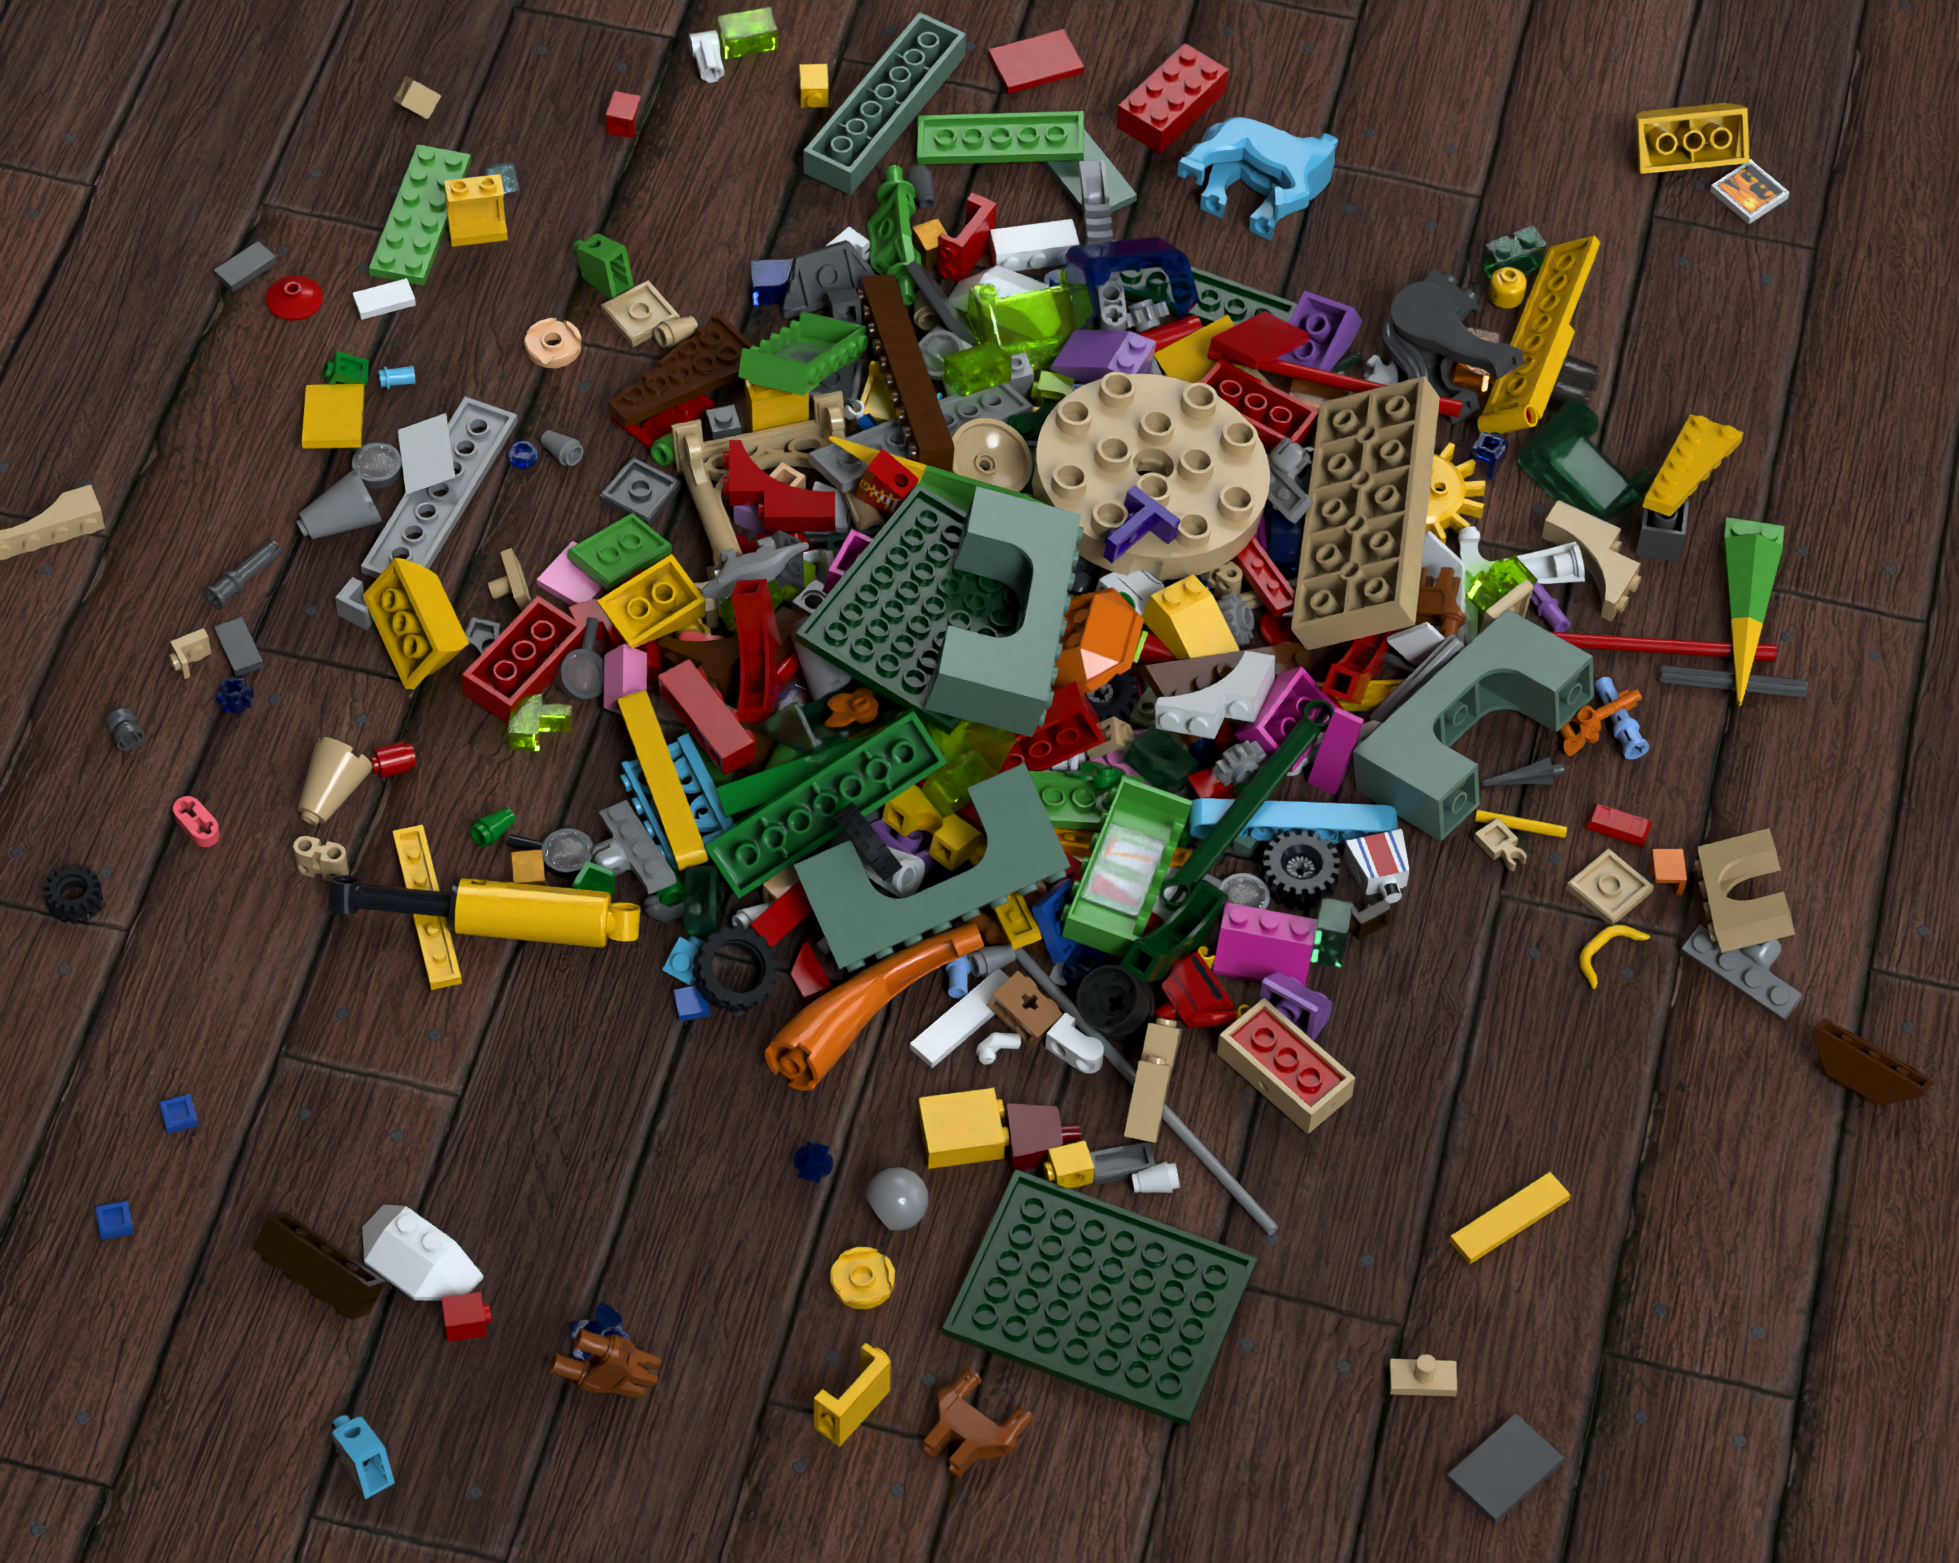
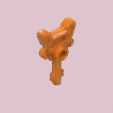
(1590, 719)

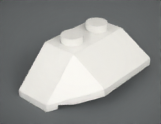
(1005, 280)
(416, 1255)

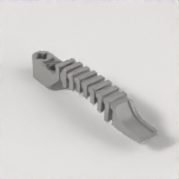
(1097, 229)

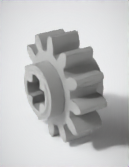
(1145, 315)
(1238, 617)
(1240, 763)

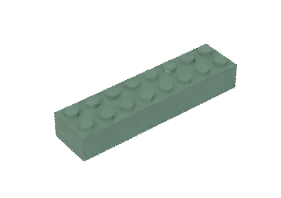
(884, 103)

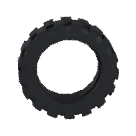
(867, 841)
(756, 947)

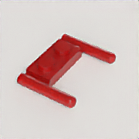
(660, 424)

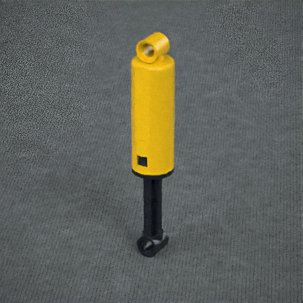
(500, 909)

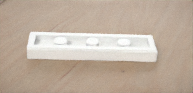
(958, 1022)

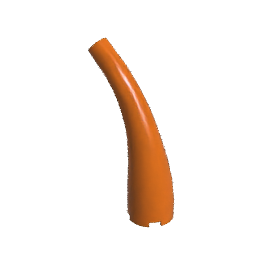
(828, 1026)

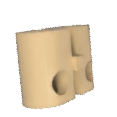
(1224, 579)
(319, 859)

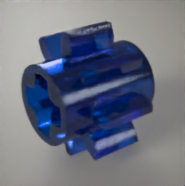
(234, 695)
(813, 1161)

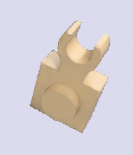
(1500, 841)

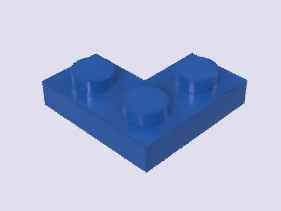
(1047, 915)

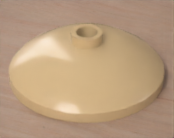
(995, 447)

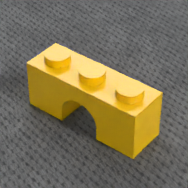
(953, 838)

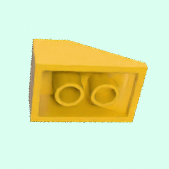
(653, 603)
(1188, 620)

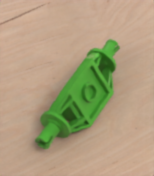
(891, 232)

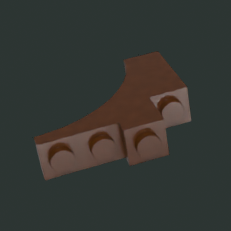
(722, 657)

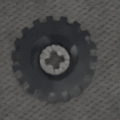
(1119, 698)
(1303, 852)

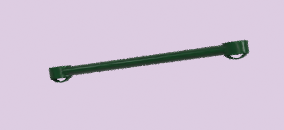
(1246, 804)

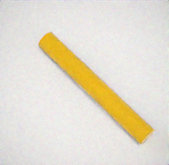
(1522, 824)

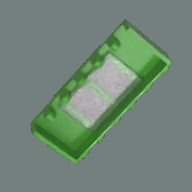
(803, 353)
(1125, 867)

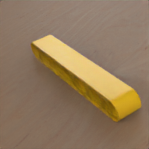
(662, 780)

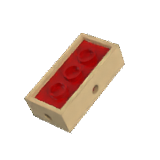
(1285, 1065)

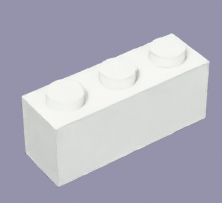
(1032, 245)

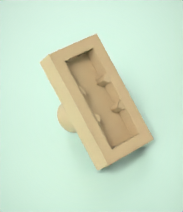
(513, 582)
(1423, 1376)

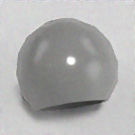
(898, 1198)

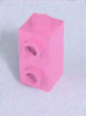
(623, 674)

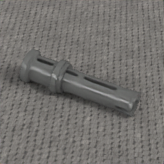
(233, 581)

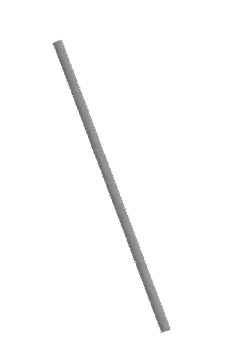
(1130, 1074)

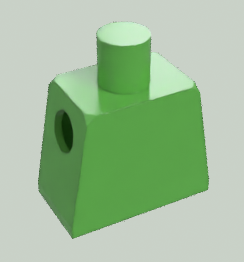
(604, 265)

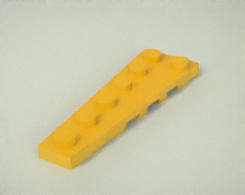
(1691, 459)

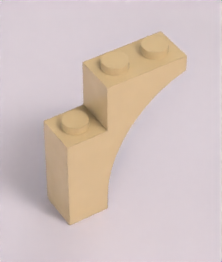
(1600, 554)
(1153, 1080)

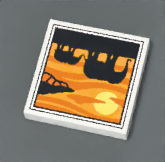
(1749, 191)

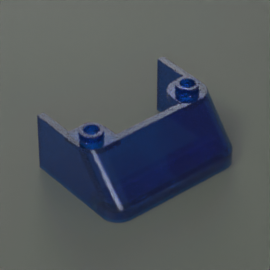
(1092, 265)

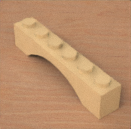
(68, 517)

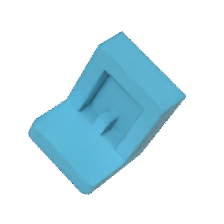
(681, 959)

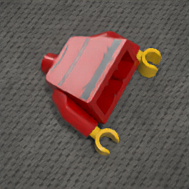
(1197, 994)

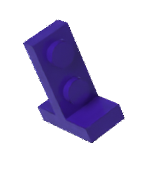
(1144, 516)

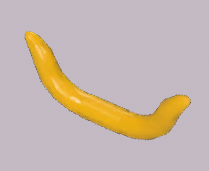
(1600, 940)

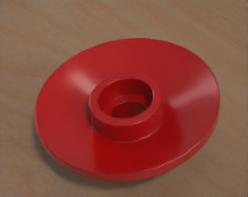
(294, 297)

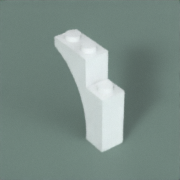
(1234, 697)

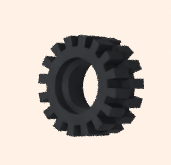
(69, 879)

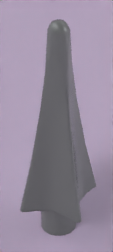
(1536, 773)

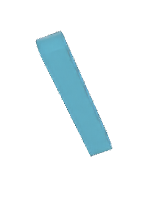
(1331, 820)

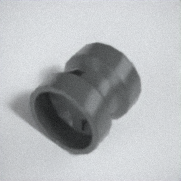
(125, 730)

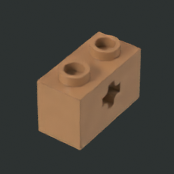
(1009, 1005)

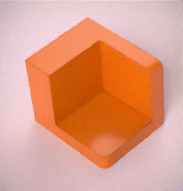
(1668, 867)

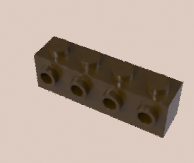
(318, 1266)

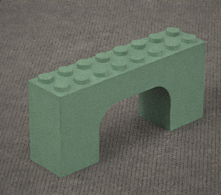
(1503, 667)
(1009, 678)
(1017, 857)

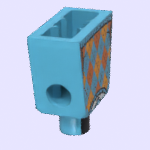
(356, 1444)

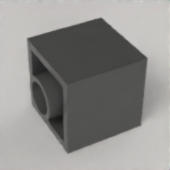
(1662, 535)

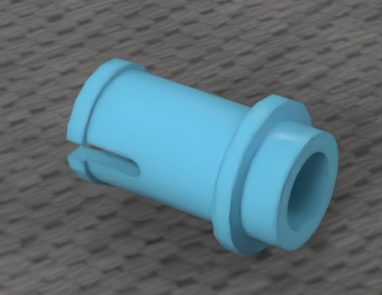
(396, 376)

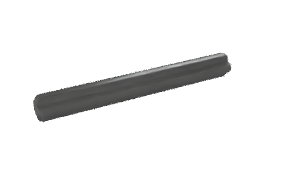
(1726, 680)

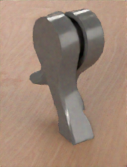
(1428, 336)

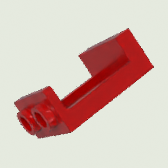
(960, 255)

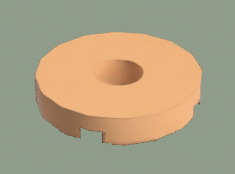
(556, 355)

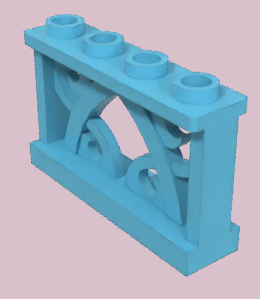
(689, 765)

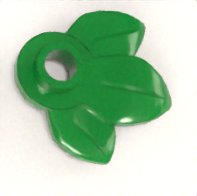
(1103, 775)

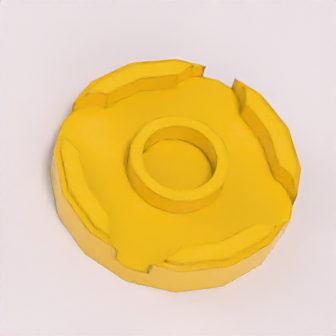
(862, 1278)

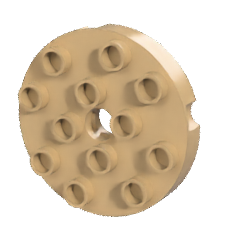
(1203, 460)

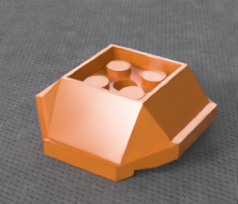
(1097, 639)

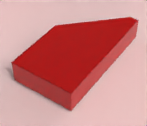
(809, 975)

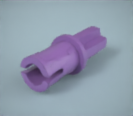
(1548, 608)

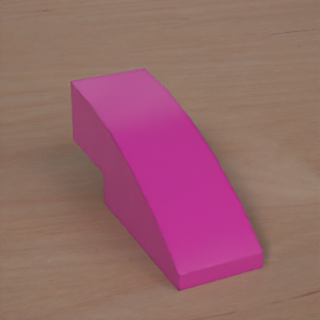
(1335, 751)

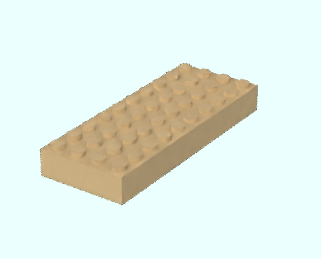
(1366, 514)

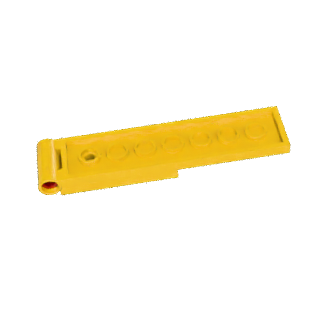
(1542, 337)

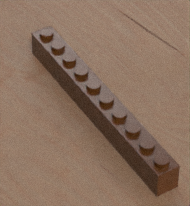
(905, 372)

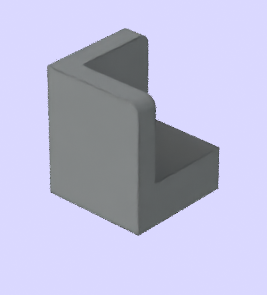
(352, 605)

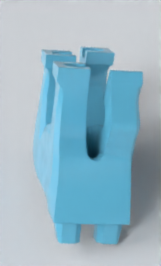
(1268, 161)

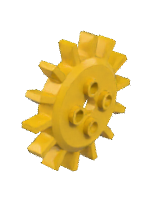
(1447, 505)

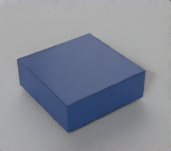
(690, 1003)
(178, 1113)
(114, 1220)

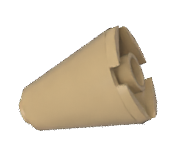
(330, 779)

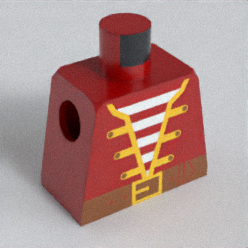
(886, 483)

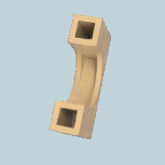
(1735, 921)

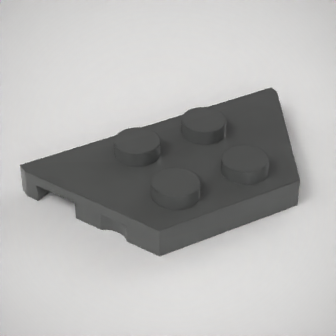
(822, 271)

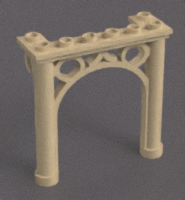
(767, 449)

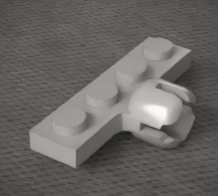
(1285, 463)
(631, 849)
(1746, 971)

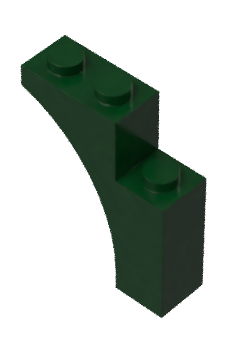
(1184, 931)

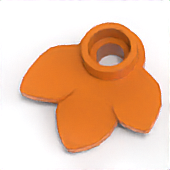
(857, 707)

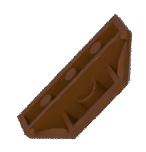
(1867, 1068)

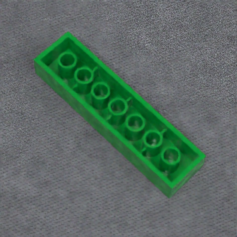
(803, 814)

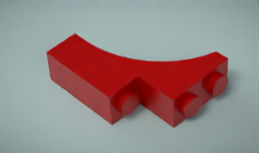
(778, 503)
(757, 647)
(1353, 672)

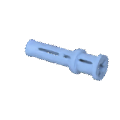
(1625, 728)

